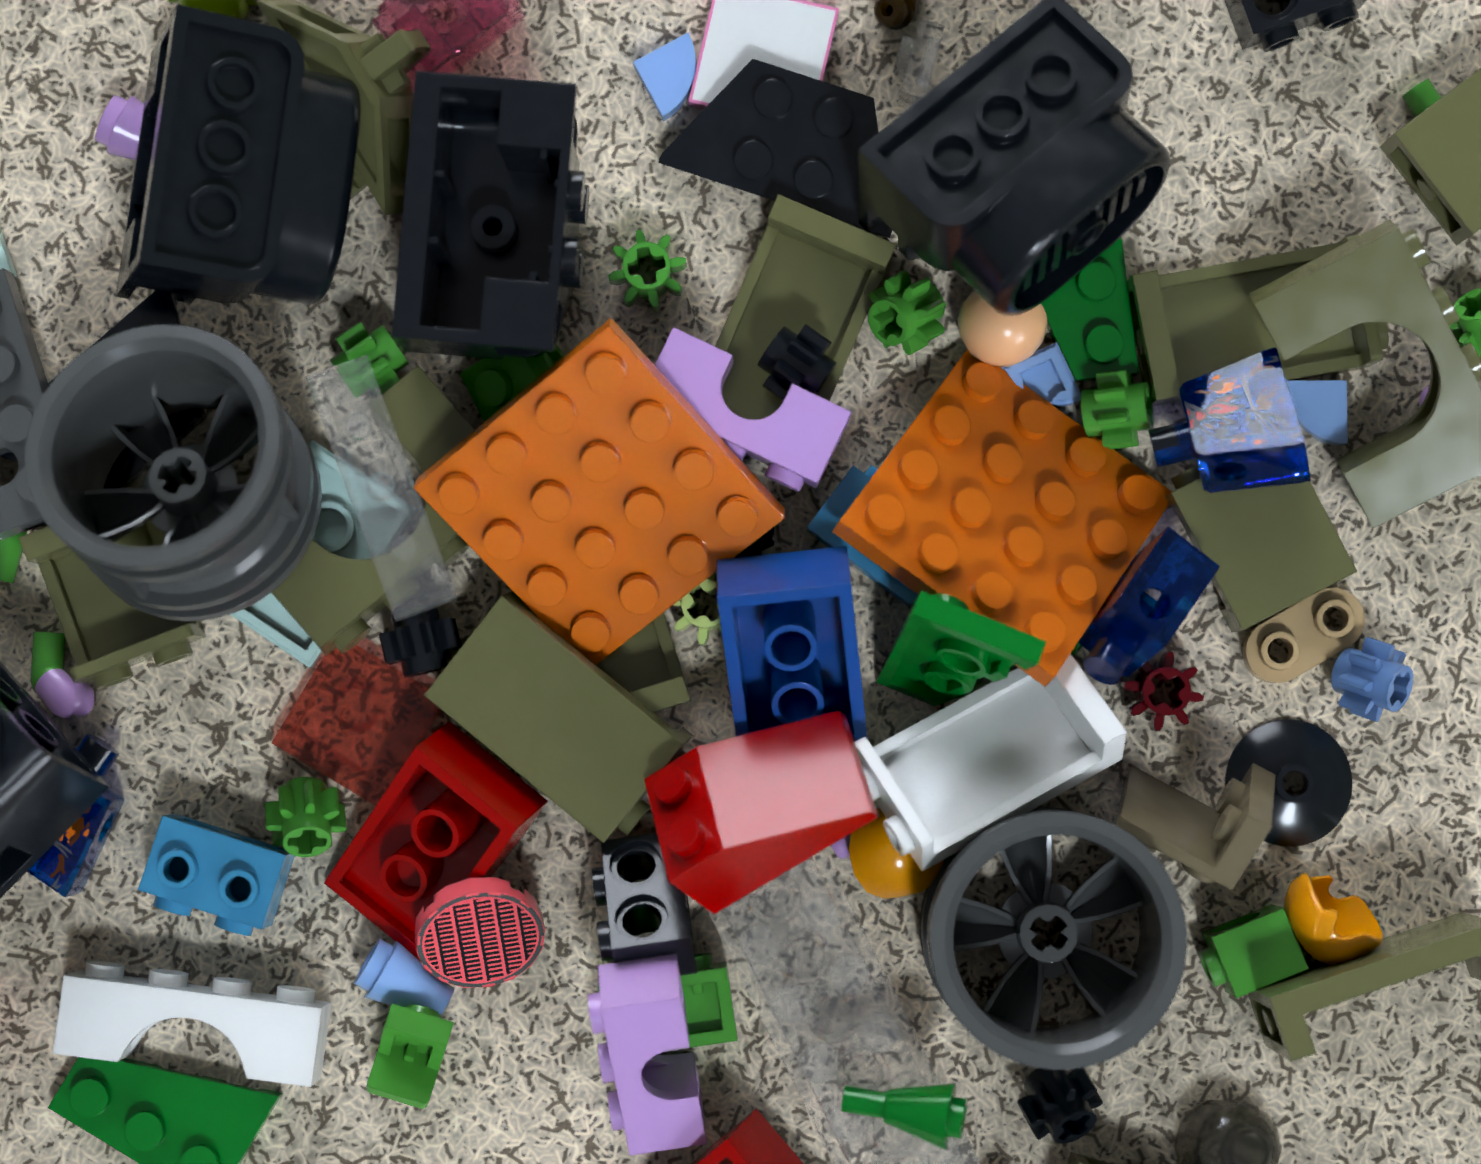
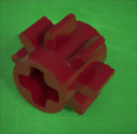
(1179, 695)

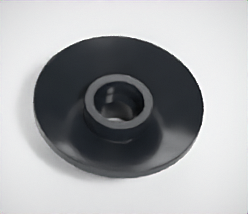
(1321, 762)

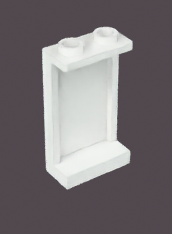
(989, 759)

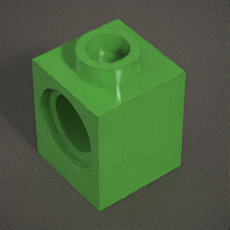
(1251, 951)

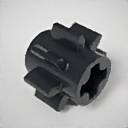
(796, 361)
(420, 642)
(1060, 1103)

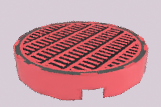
(479, 933)

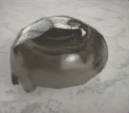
(1227, 1135)

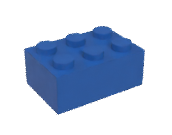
(790, 638)

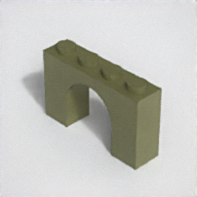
(1382, 281)
(337, 594)

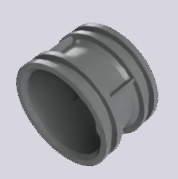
(223, 537)
(1124, 998)

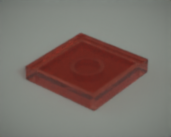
(358, 721)

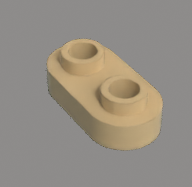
(1304, 634)

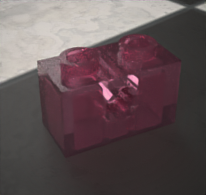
(455, 43)

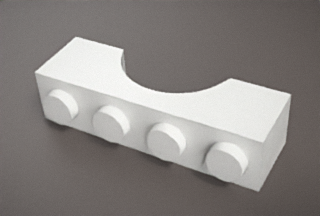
(275, 1035)

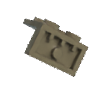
(1203, 839)

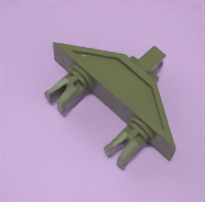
(379, 73)

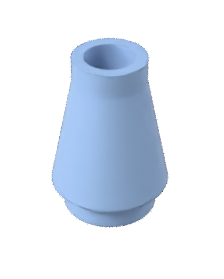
(399, 978)

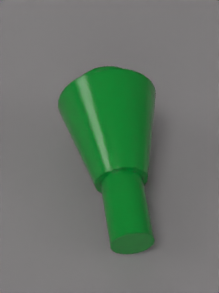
(922, 1111)

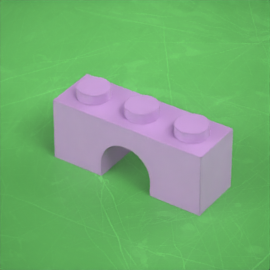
(792, 441)
(643, 1016)

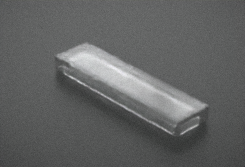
(381, 488)

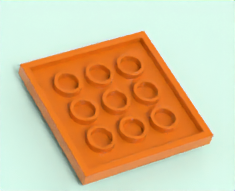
(599, 494)
(1006, 510)

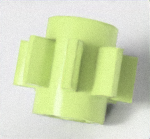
(689, 604)

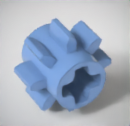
(1372, 679)

